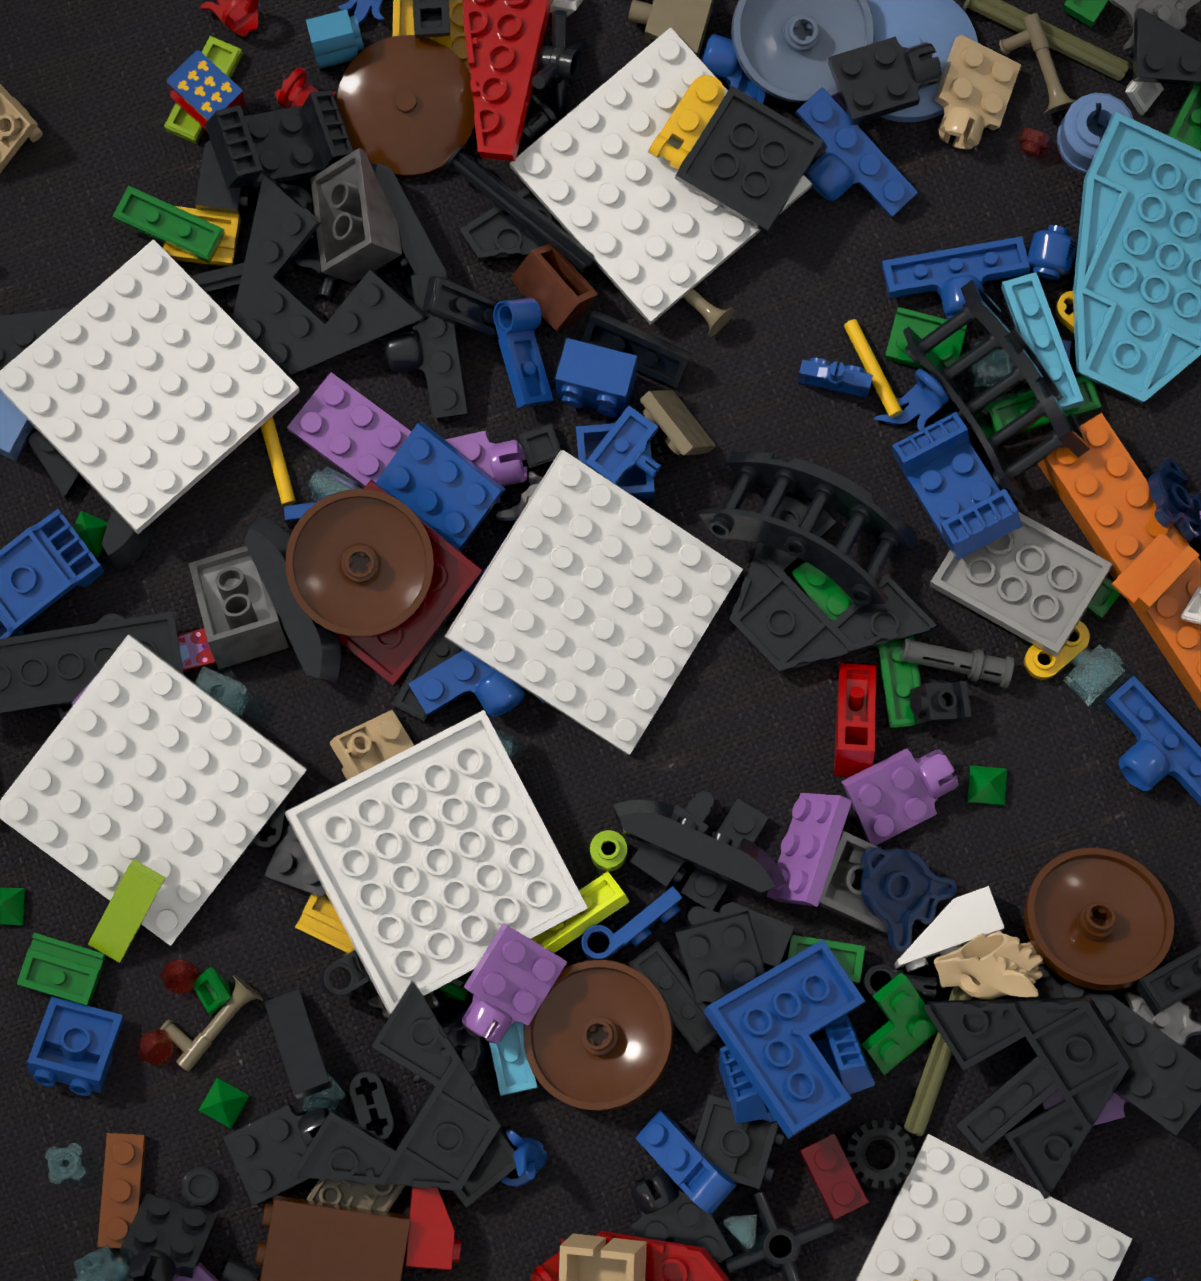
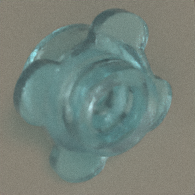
(57, 1156)

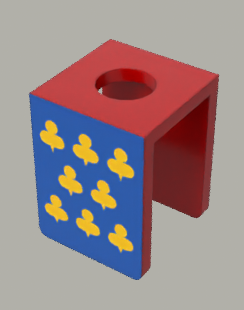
(203, 88)

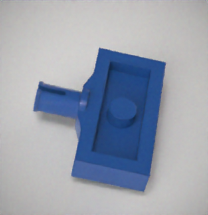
(839, 378)
(625, 447)

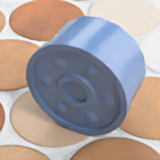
(1085, 126)

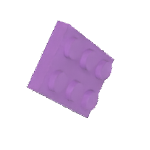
(349, 430)
(810, 847)

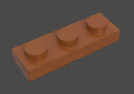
(120, 1187)

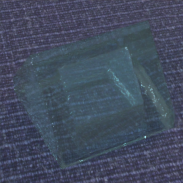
(327, 1098)
(742, 1228)

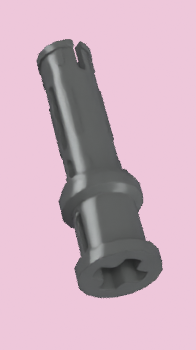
(974, 664)

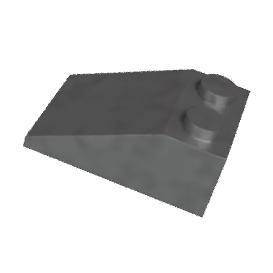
(356, 219)
(236, 608)
(843, 884)

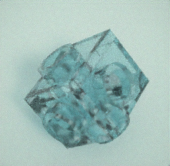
(101, 1266)

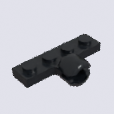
(434, 349)

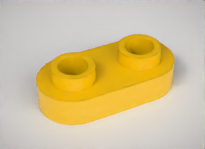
(1056, 664)

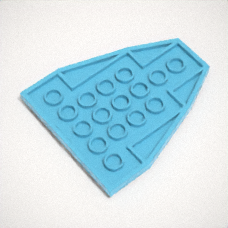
(1138, 261)

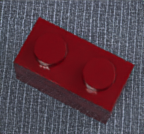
(833, 1177)

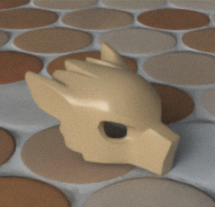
(1001, 971)

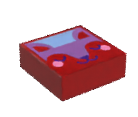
(195, 650)

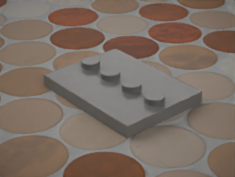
(1027, 583)

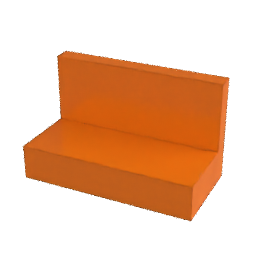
(1154, 572)

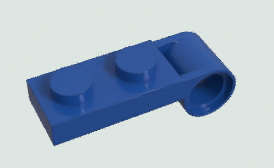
(515, 328)
(637, 929)
(685, 1163)

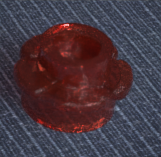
(1033, 141)
(179, 976)
(155, 1047)

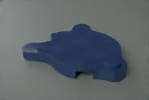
(1174, 502)
(900, 890)

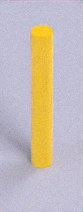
(872, 367)
(278, 463)

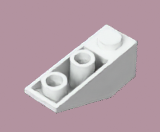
(955, 926)

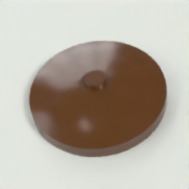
(407, 104)
(359, 562)
(1099, 918)
(600, 1036)

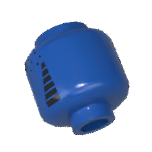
(1052, 252)

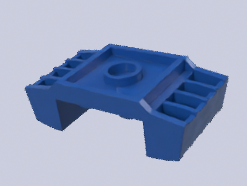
(955, 486)
(40, 570)
(840, 1050)

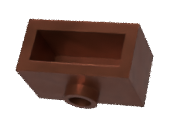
(554, 285)

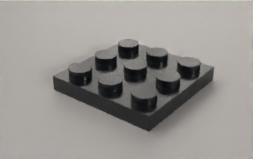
(749, 159)

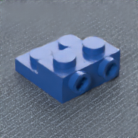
(74, 1046)

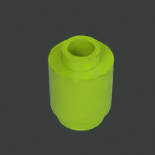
(608, 862)

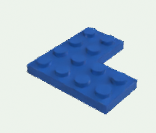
(770, 1031)

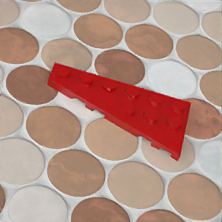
(503, 58)

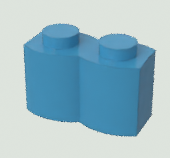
(334, 38)

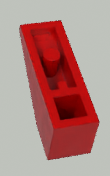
(855, 719)
(430, 1232)

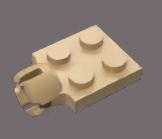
(974, 91)

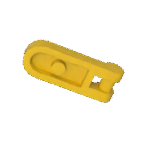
(688, 120)

